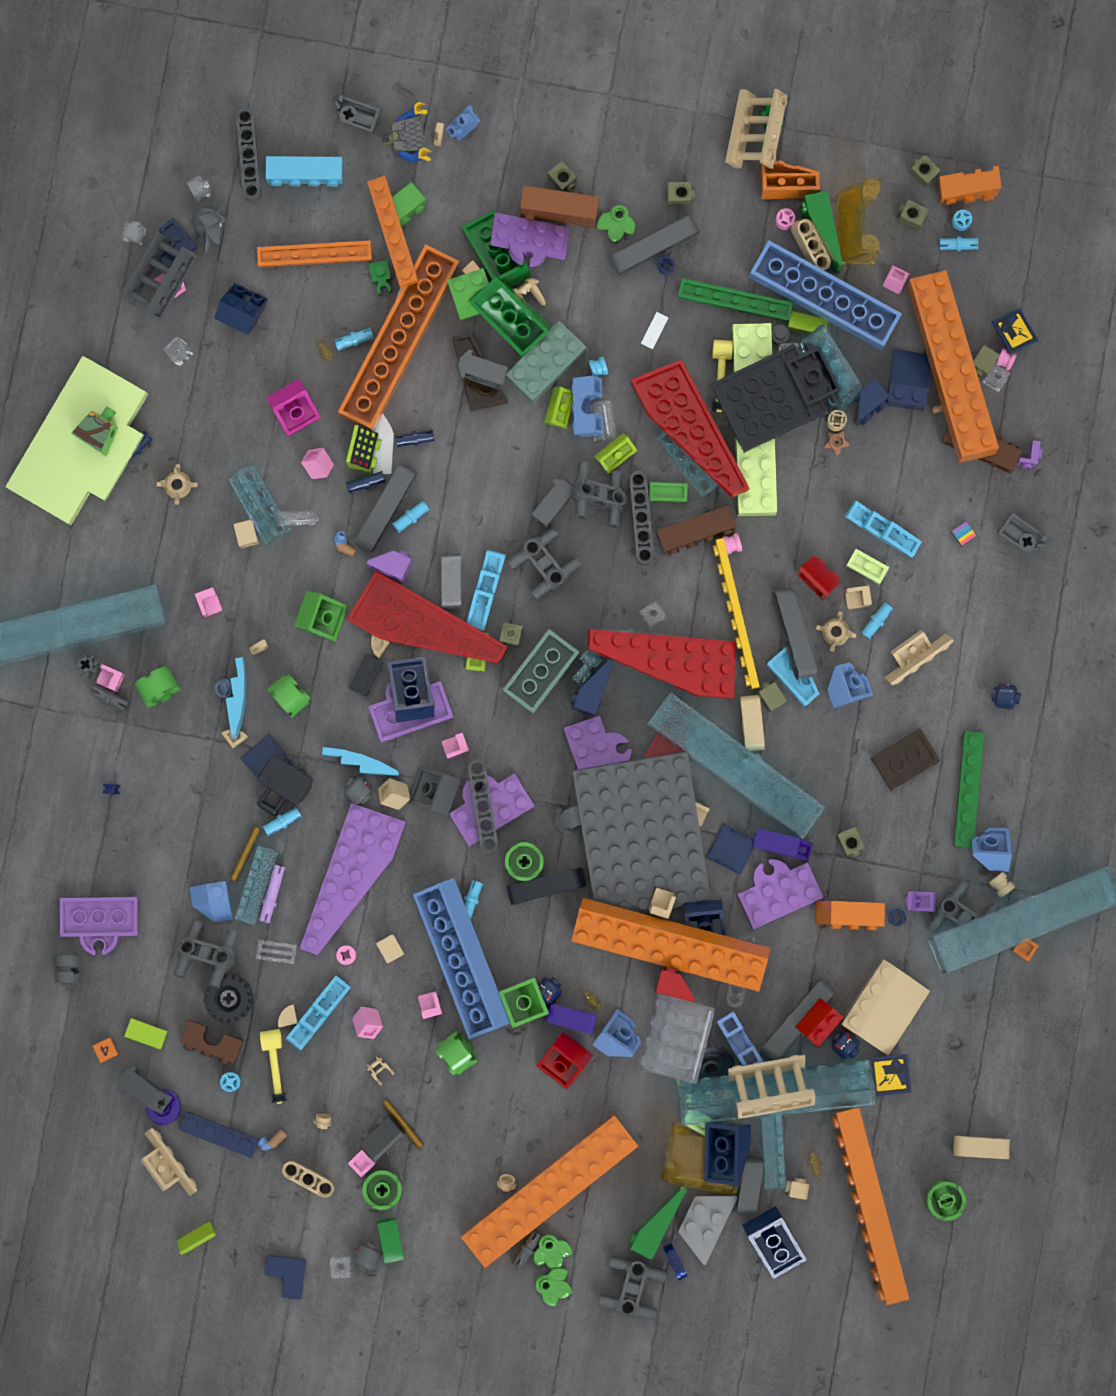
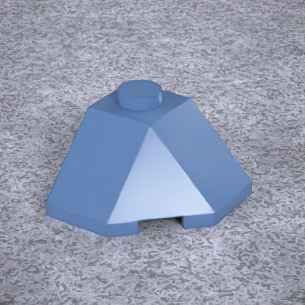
(848, 686)
(993, 849)
(213, 901)
(618, 1037)

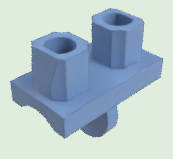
(463, 123)

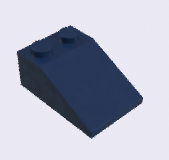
(909, 380)
(411, 689)
(591, 692)
(705, 916)
(726, 1151)
(774, 1242)

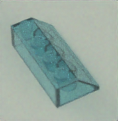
(844, 375)

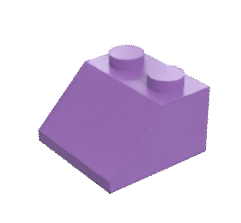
(392, 565)

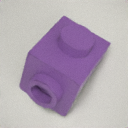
(1035, 452)
(921, 901)

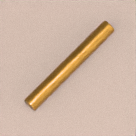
(245, 854)
(403, 1124)

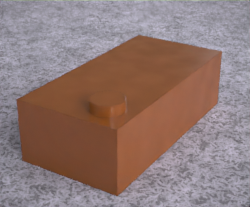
(559, 206)

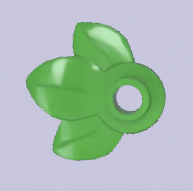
(616, 226)
(551, 1255)
(556, 1286)

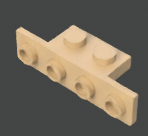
(914, 653)
(164, 1167)

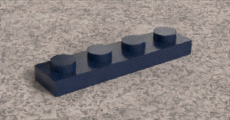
(219, 1134)

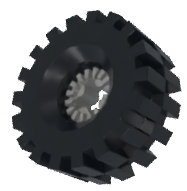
(237, 1008)

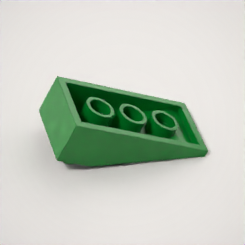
(818, 210)
(493, 259)
(511, 316)
(650, 1233)

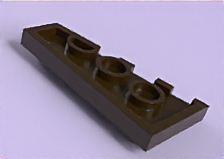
(478, 395)

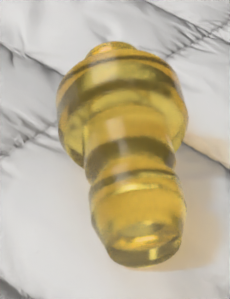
(325, 352)
(593, 1002)
(814, 1162)

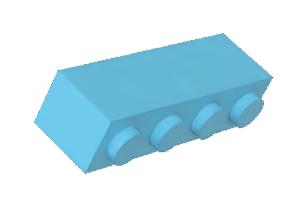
(304, 171)

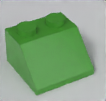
(464, 289)
(320, 615)
(523, 1002)

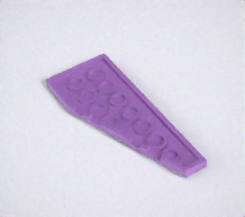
(359, 858)

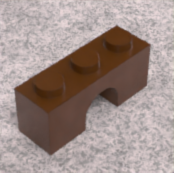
(226, 1050)

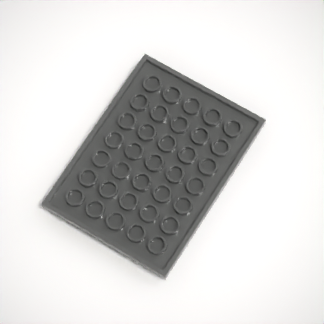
(642, 831)

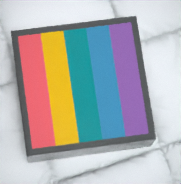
(963, 533)

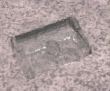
(605, 409)
(293, 518)

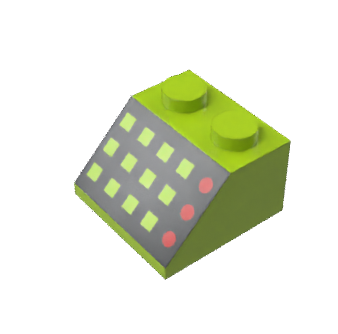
(363, 449)

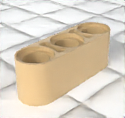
(803, 239)
(752, 722)
(981, 1147)
(298, 1178)

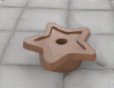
(836, 437)

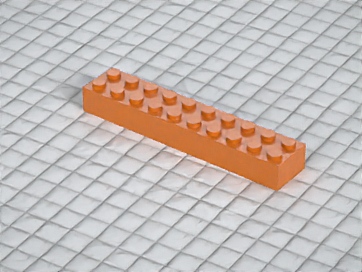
(398, 339)
(952, 366)
(671, 944)
(549, 1191)
(870, 1204)

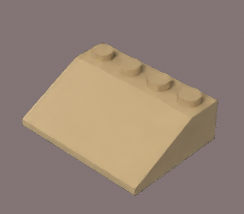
(884, 1007)

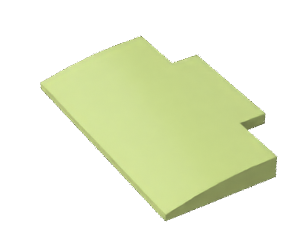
(61, 468)

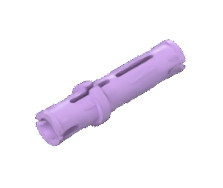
(271, 894)

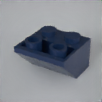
(240, 308)
(870, 399)

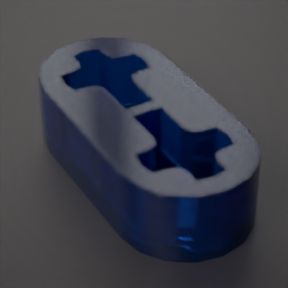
(675, 1262)

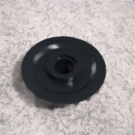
(716, 1062)

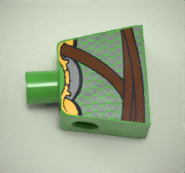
(97, 430)

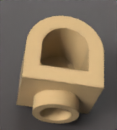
(797, 1188)

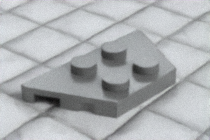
(705, 1223)

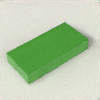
(668, 492)

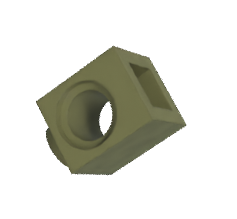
(556, 172)
(924, 179)
(673, 187)
(912, 222)
(984, 361)
(511, 634)
(771, 696)
(850, 833)

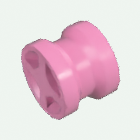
(787, 216)
(1006, 359)
(732, 543)
(349, 956)

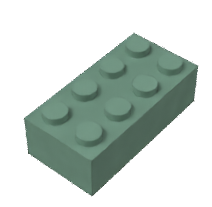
(546, 362)
(541, 671)

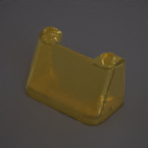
(853, 244)
(686, 1161)

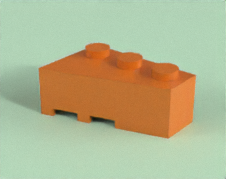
(788, 181)
(969, 186)
(851, 914)

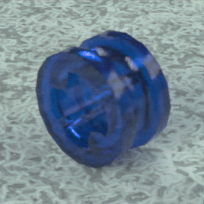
(670, 268)
(111, 789)
(902, 914)

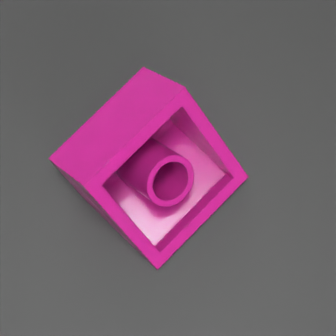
(293, 407)

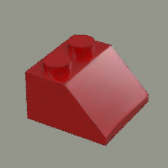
(818, 577)
(673, 985)
(819, 1022)
(564, 1060)

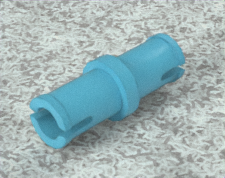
(958, 243)
(353, 339)
(410, 516)
(877, 620)
(282, 821)
(472, 897)

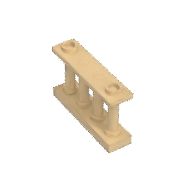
(741, 125)
(767, 1104)

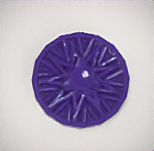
(169, 1114)

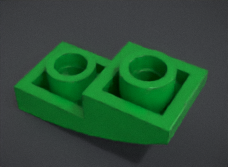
(390, 1240)

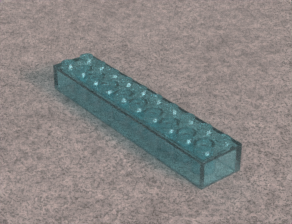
(81, 624)
(735, 765)
(1023, 920)
(833, 1084)

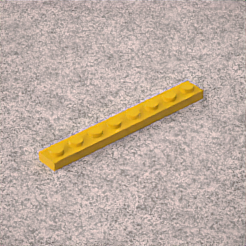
(734, 607)

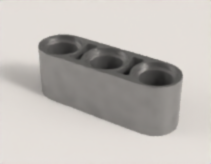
(451, 581)

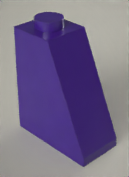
(782, 844)
(570, 1018)

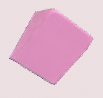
(896, 279)

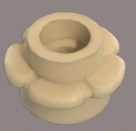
(323, 1121)
(506, 1183)

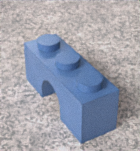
(584, 391)
(738, 1039)

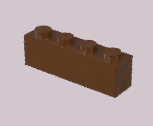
(1004, 459)
(696, 529)

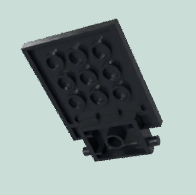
(776, 394)

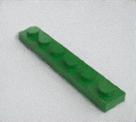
(735, 300)
(968, 789)

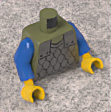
(408, 135)

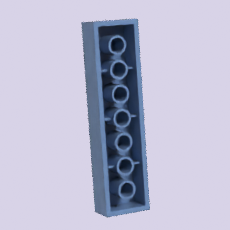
(825, 295)
(461, 958)

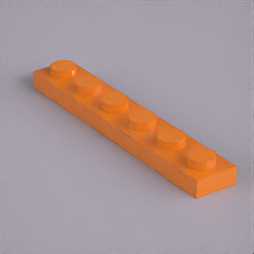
(393, 231)
(314, 253)

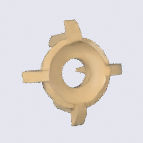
(530, 285)
(167, 484)
(829, 638)

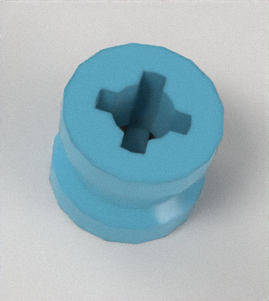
(964, 217)
(598, 367)
(227, 1083)

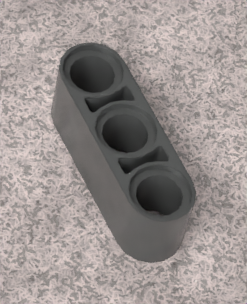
(750, 1186)

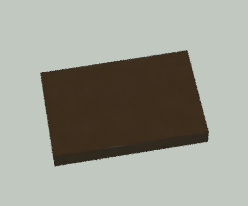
(905, 759)

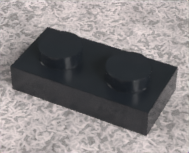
(366, 675)

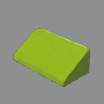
(804, 323)
(559, 407)
(615, 453)
(196, 1238)

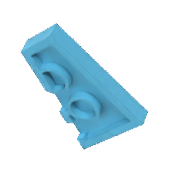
(803, 689)

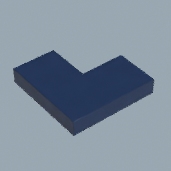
(178, 239)
(291, 1270)

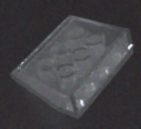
(677, 1038)

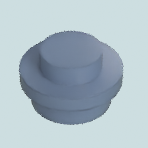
(223, 688)

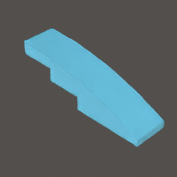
(883, 529)
(486, 589)
(237, 703)
(367, 764)
(318, 1013)

